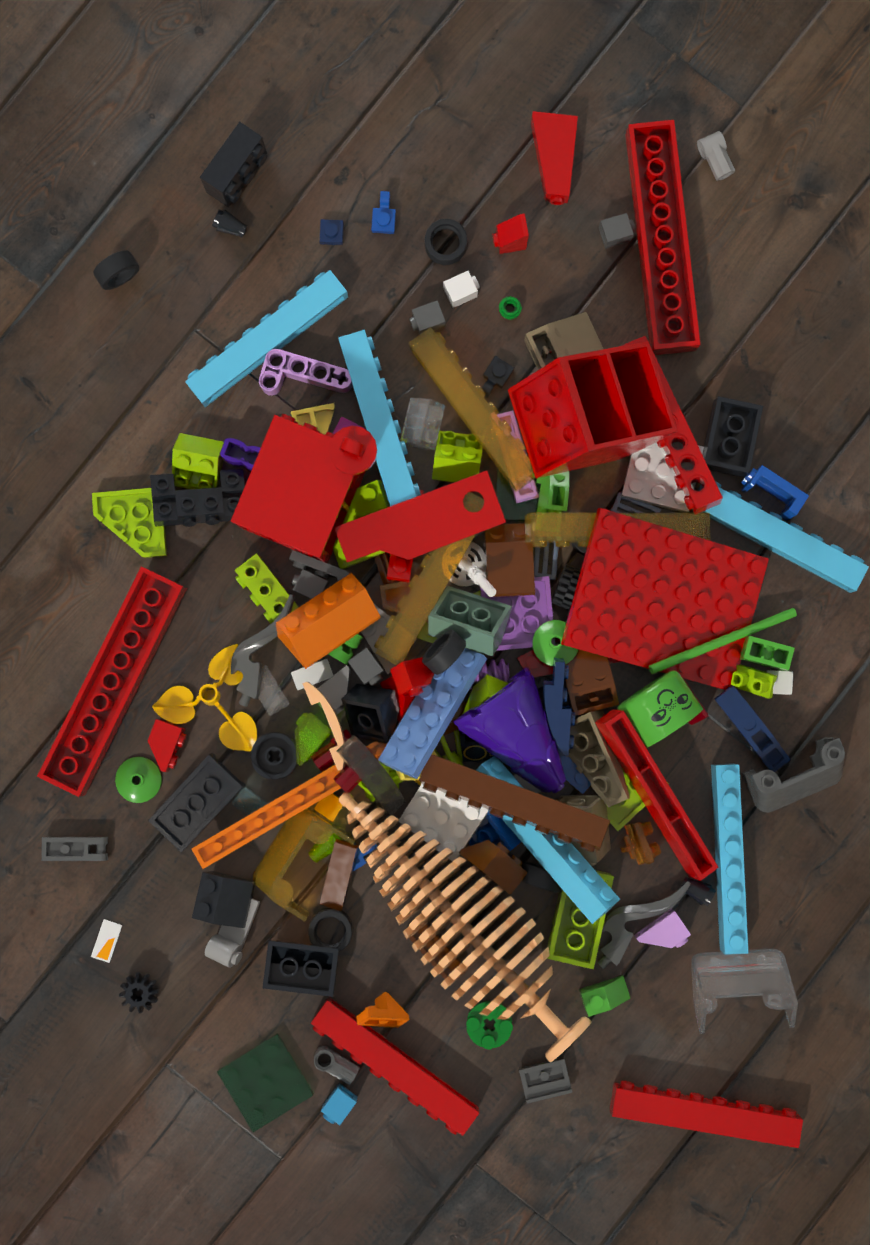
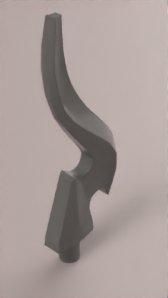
(243, 661)
(616, 924)

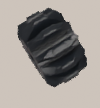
(135, 984)

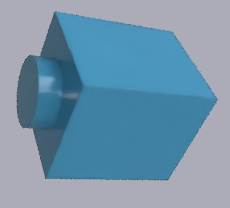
(338, 1104)

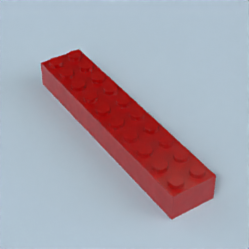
(662, 237)
(112, 682)

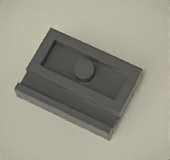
(545, 1080)

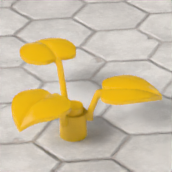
(177, 704)

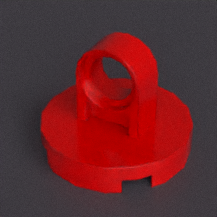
(353, 450)

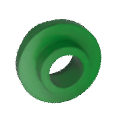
(513, 302)

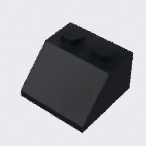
(371, 712)
(223, 899)

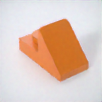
(384, 1013)

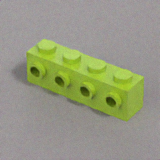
(264, 587)

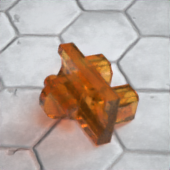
(637, 844)

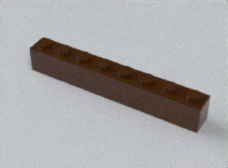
(515, 802)

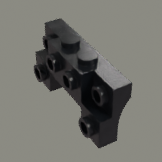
(195, 505)

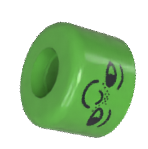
(661, 707)

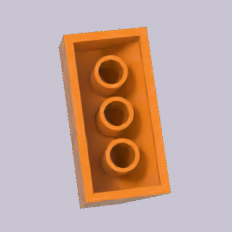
(327, 620)

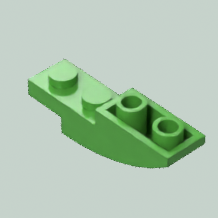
(553, 493)

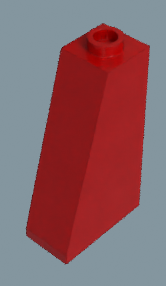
(554, 145)

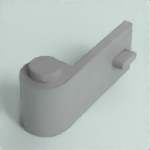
(228, 943)

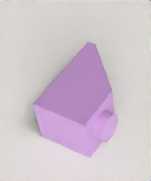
(664, 931)

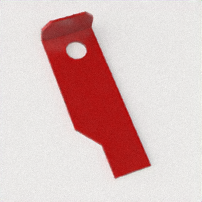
(422, 521)

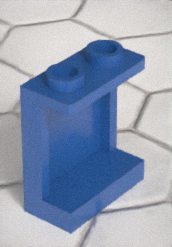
(777, 487)

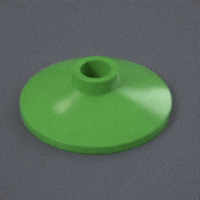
(545, 649)
(150, 779)

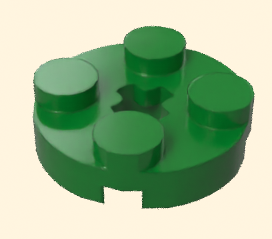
(488, 1038)

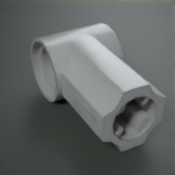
(714, 150)

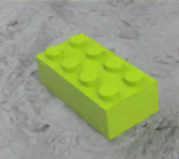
(572, 935)

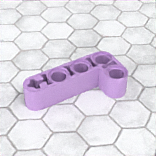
(285, 369)

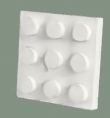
(652, 481)
(443, 819)

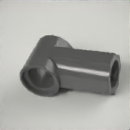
(337, 1066)

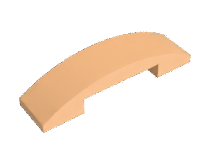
(316, 696)

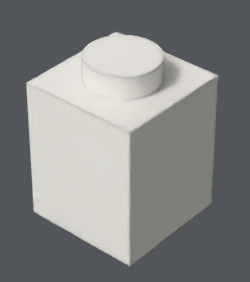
(461, 288)

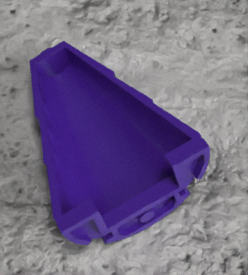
(517, 732)

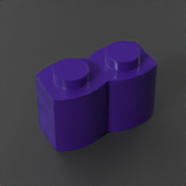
(239, 454)

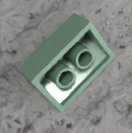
(472, 617)

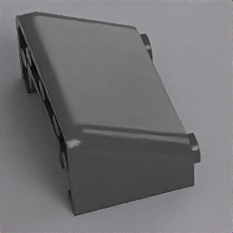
(772, 794)

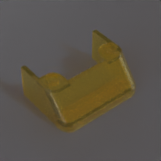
(284, 849)

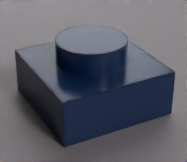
(331, 232)

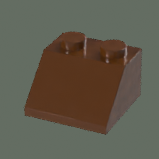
(496, 864)

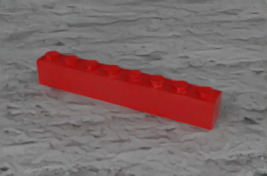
(656, 794)
(395, 1066)
(705, 1114)

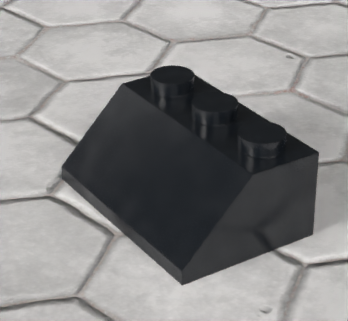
(301, 968)

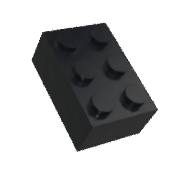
(234, 165)
(731, 436)

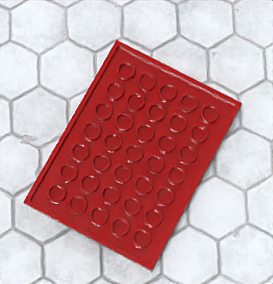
(662, 593)

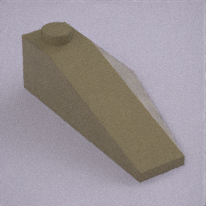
(597, 760)

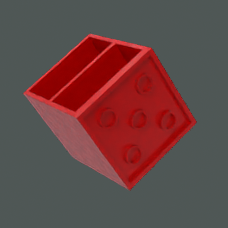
(592, 408)
(296, 490)

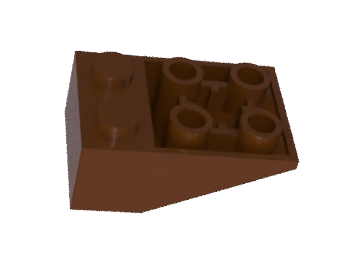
(590, 683)

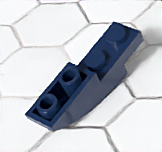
(559, 715)
(752, 728)

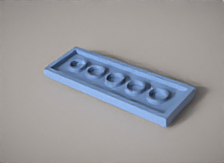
(430, 715)

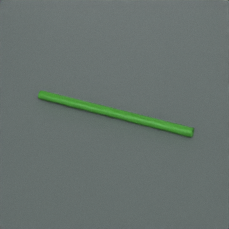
(723, 640)

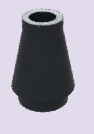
(229, 224)
(700, 891)

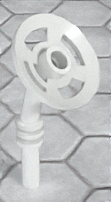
(475, 570)

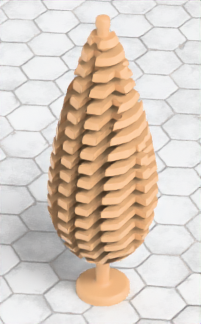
(461, 923)

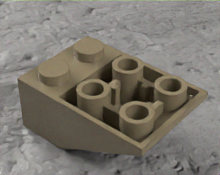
(562, 339)

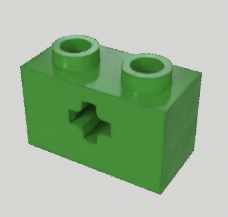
(767, 653)

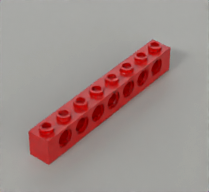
(710, 494)

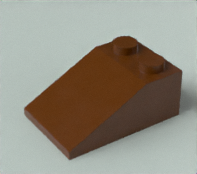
(509, 560)

